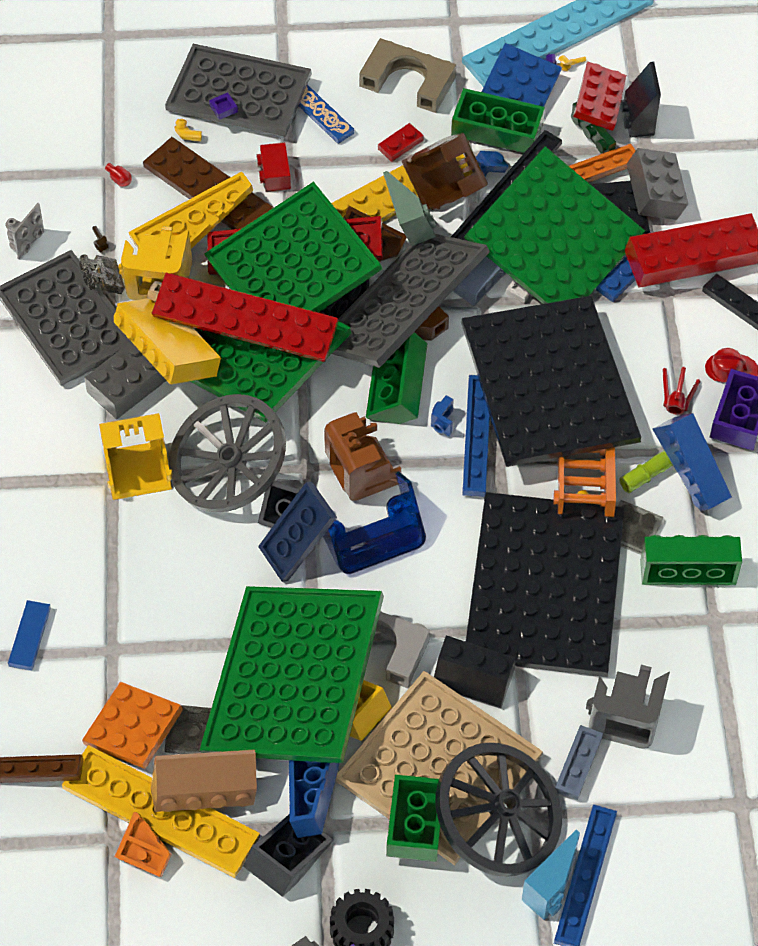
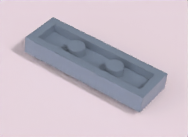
(578, 762)

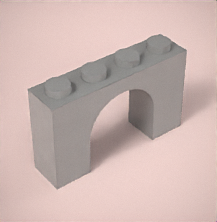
(410, 646)

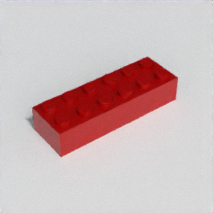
(693, 250)

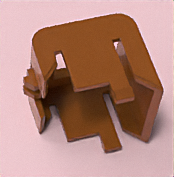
(358, 458)

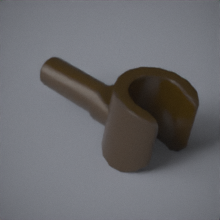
(100, 244)

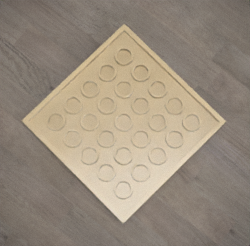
(419, 740)

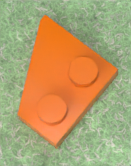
(143, 847)

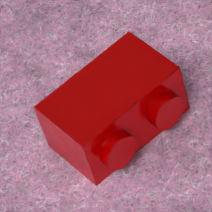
(275, 167)

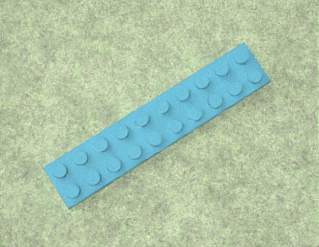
(554, 31)

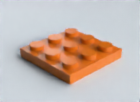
(132, 725)

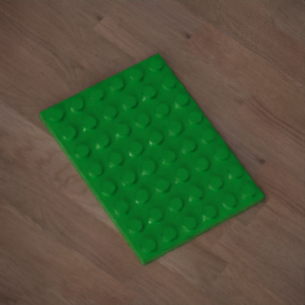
(293, 673)

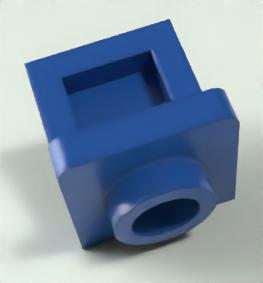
(491, 162)
(440, 415)

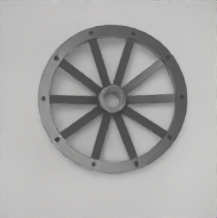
(230, 457)

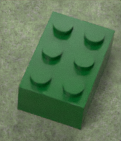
(413, 819)

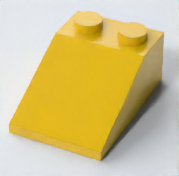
(370, 710)

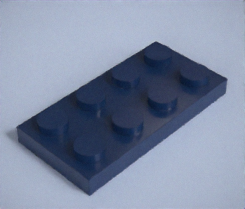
(297, 531)

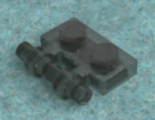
(106, 273)

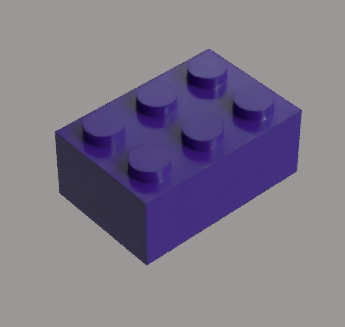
(737, 411)

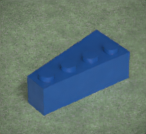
(693, 460)
(310, 795)

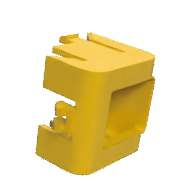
(152, 261)
(139, 467)

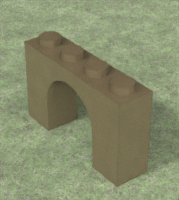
(391, 57)

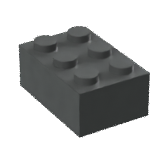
(657, 184)
(123, 381)

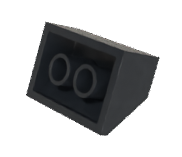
(475, 671)

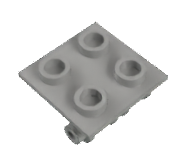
(24, 233)

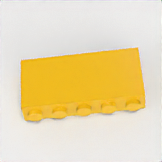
(169, 346)

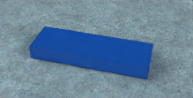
(29, 635)

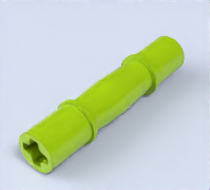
(643, 473)

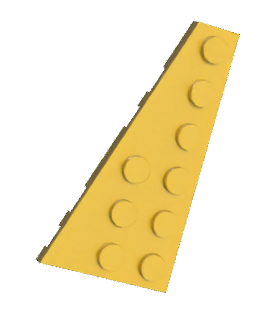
(198, 213)

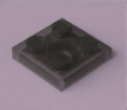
(637, 525)
(187, 731)

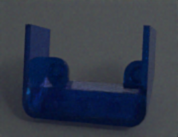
(382, 539)

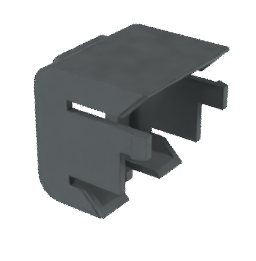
(624, 710)

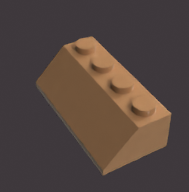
(204, 780)

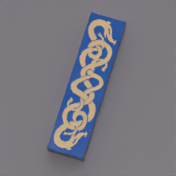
(325, 116)

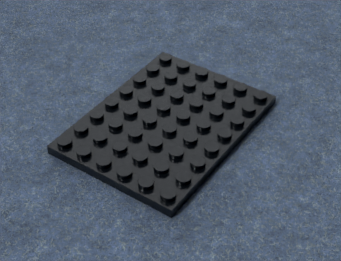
(550, 381)
(546, 583)

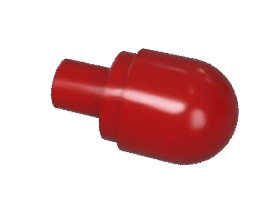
(119, 175)

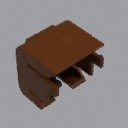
(438, 174)

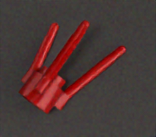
(676, 401)

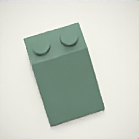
(412, 215)

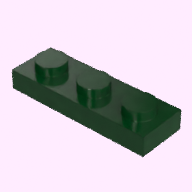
(599, 136)

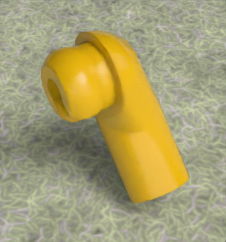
(185, 133)

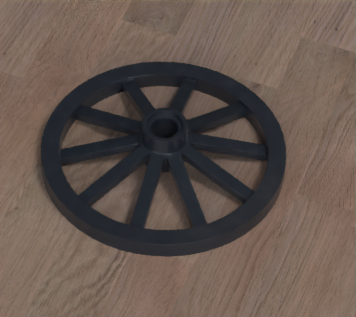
(498, 810)

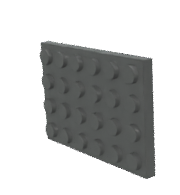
(261, 88)
(63, 317)

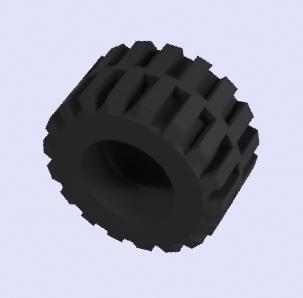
(362, 904)

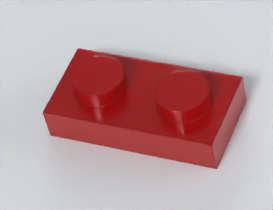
(400, 142)

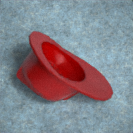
(724, 360)

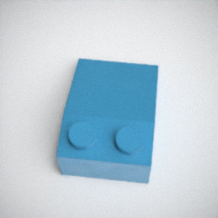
(547, 884)

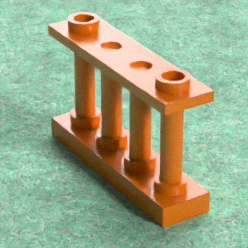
(605, 482)

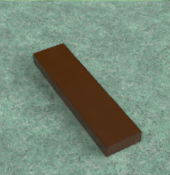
(41, 768)

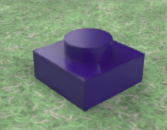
(223, 106)

